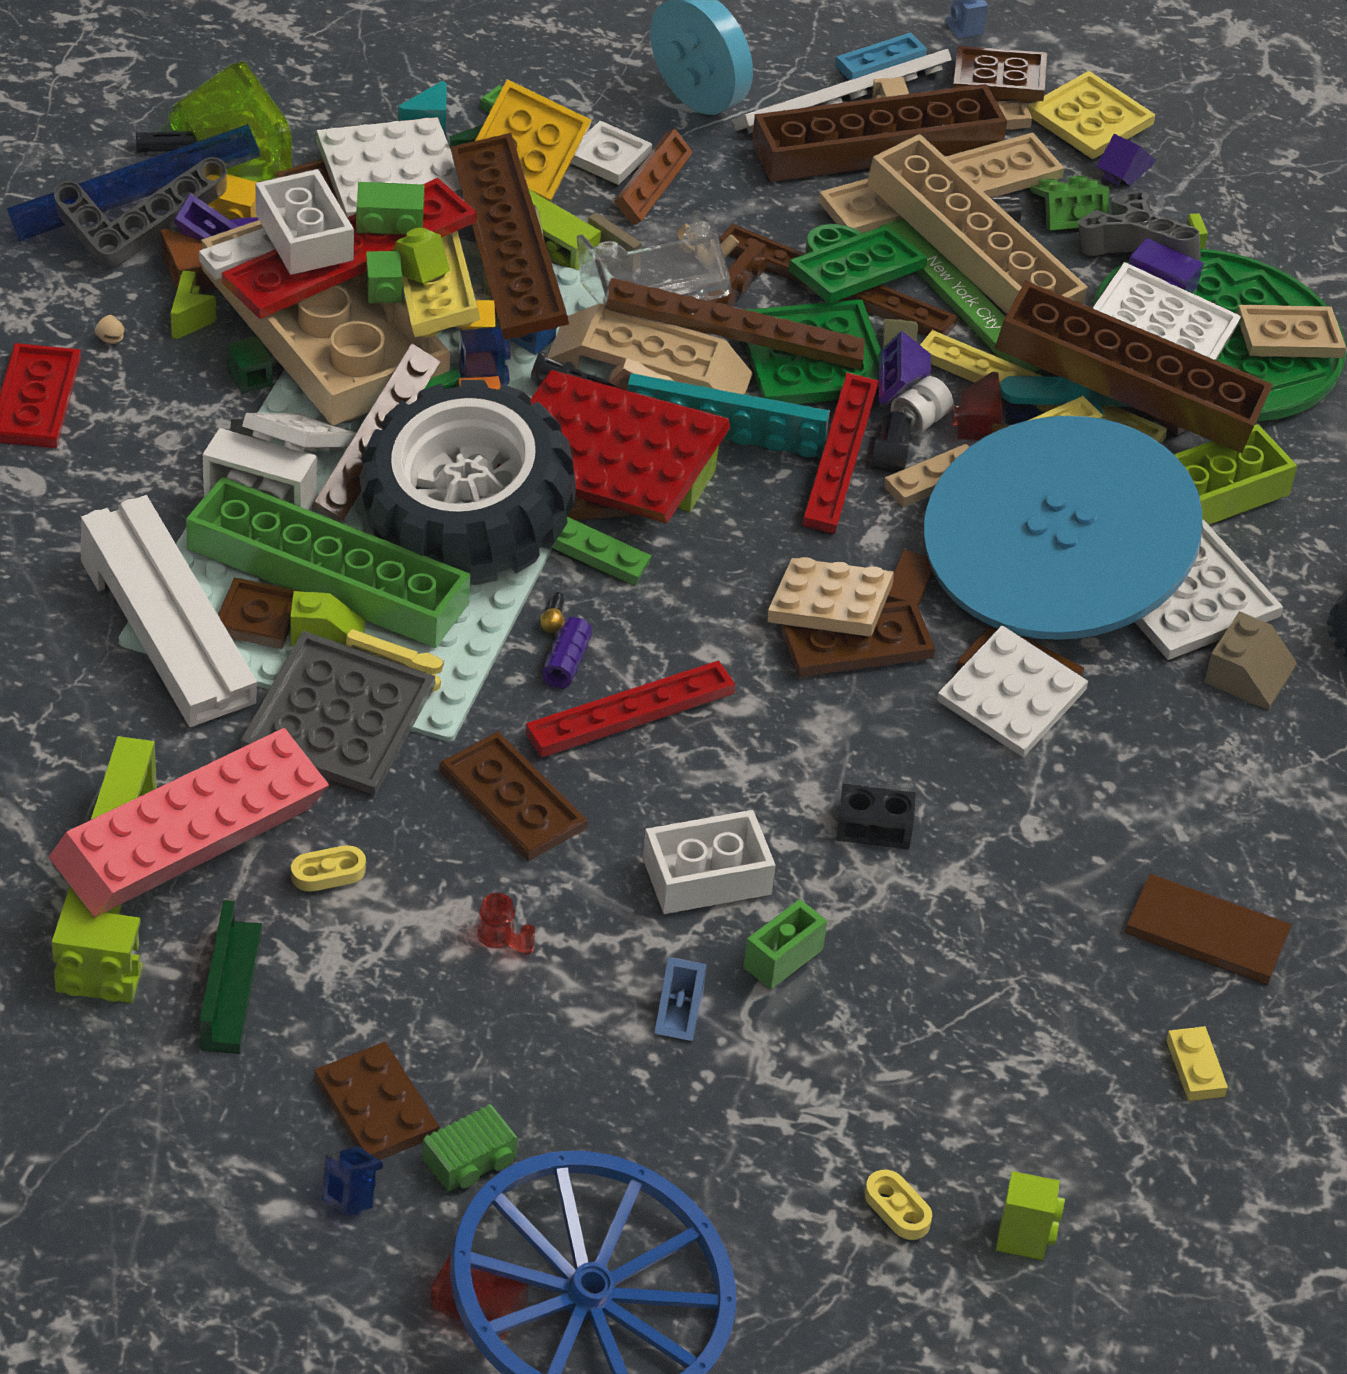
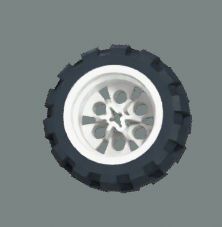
(452, 447)

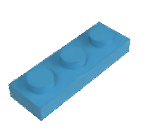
(880, 56)

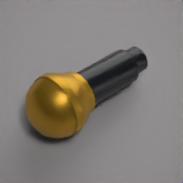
(553, 618)

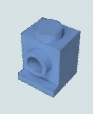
(967, 18)

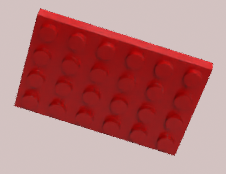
(630, 446)

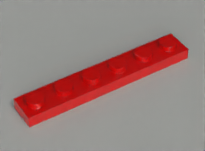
(840, 453)
(629, 708)

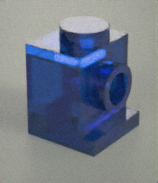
(350, 1180)

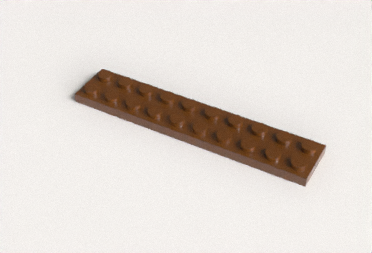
(509, 237)

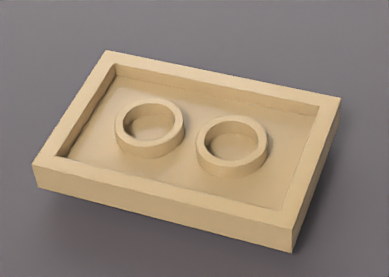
(1291, 331)

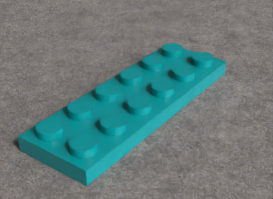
(751, 418)

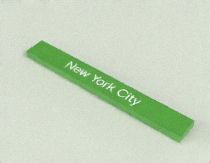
(960, 293)

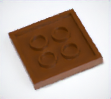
(1005, 71)

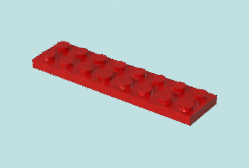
(268, 287)

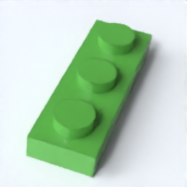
(602, 552)

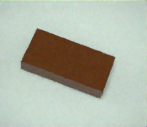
(910, 578)

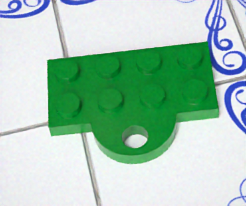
(847, 262)

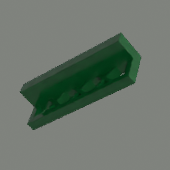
(229, 982)

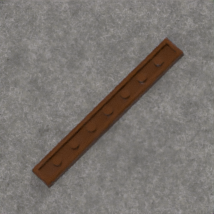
(877, 300)

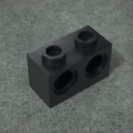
(876, 816)

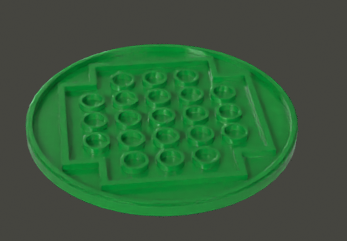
(1240, 280)

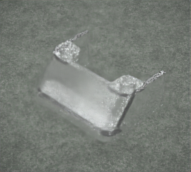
(681, 267)

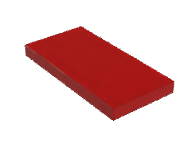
(37, 394)

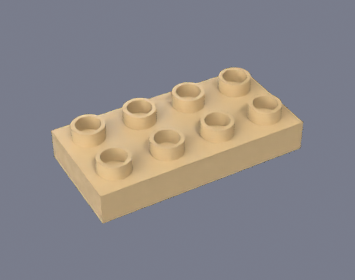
(335, 341)

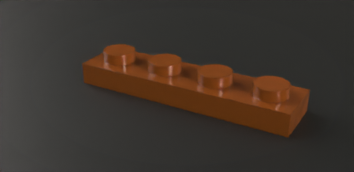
(653, 176)

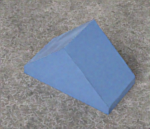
(681, 998)

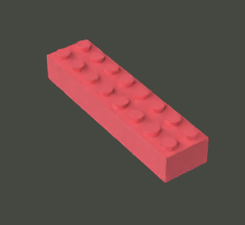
(187, 822)

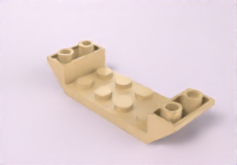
(660, 346)

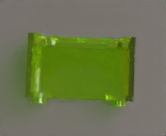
(231, 101)

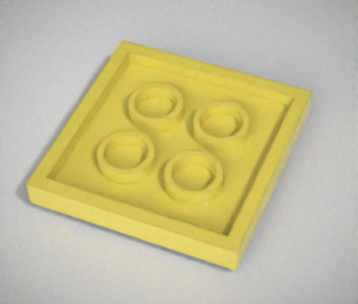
(1089, 113)

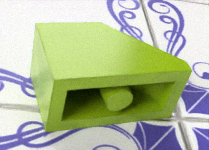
(422, 255)
(323, 617)

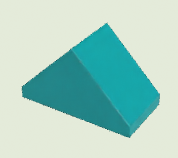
(427, 104)

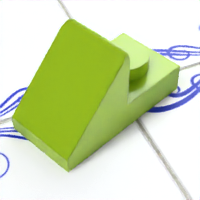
(190, 307)

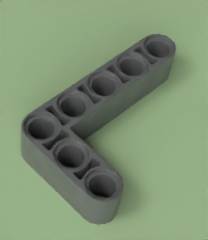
(140, 216)

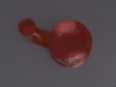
(497, 925)

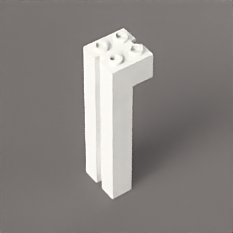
(166, 610)

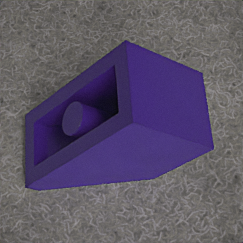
(1124, 161)

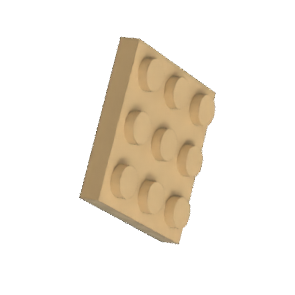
(831, 596)

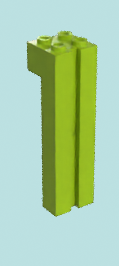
(96, 952)

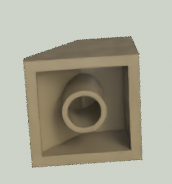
(1250, 662)

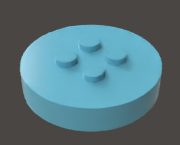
(701, 54)

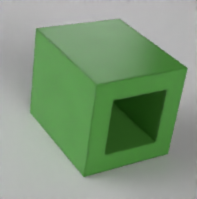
(384, 277)

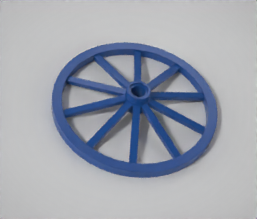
(590, 1274)

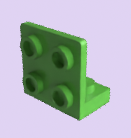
(1071, 200)

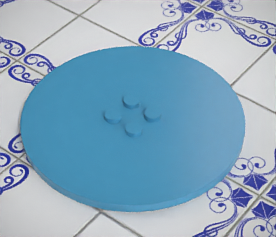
(1063, 527)

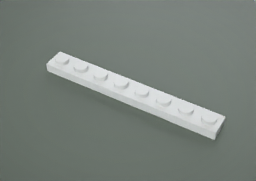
(855, 88)

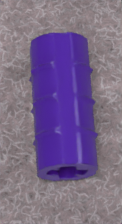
(567, 652)

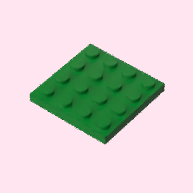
(808, 380)

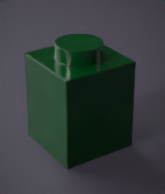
(249, 364)

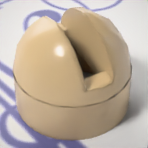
(109, 330)

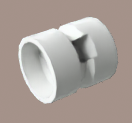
(924, 403)

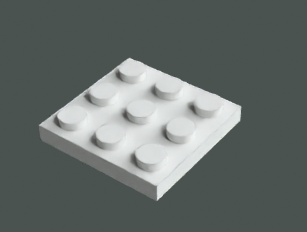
(1012, 691)

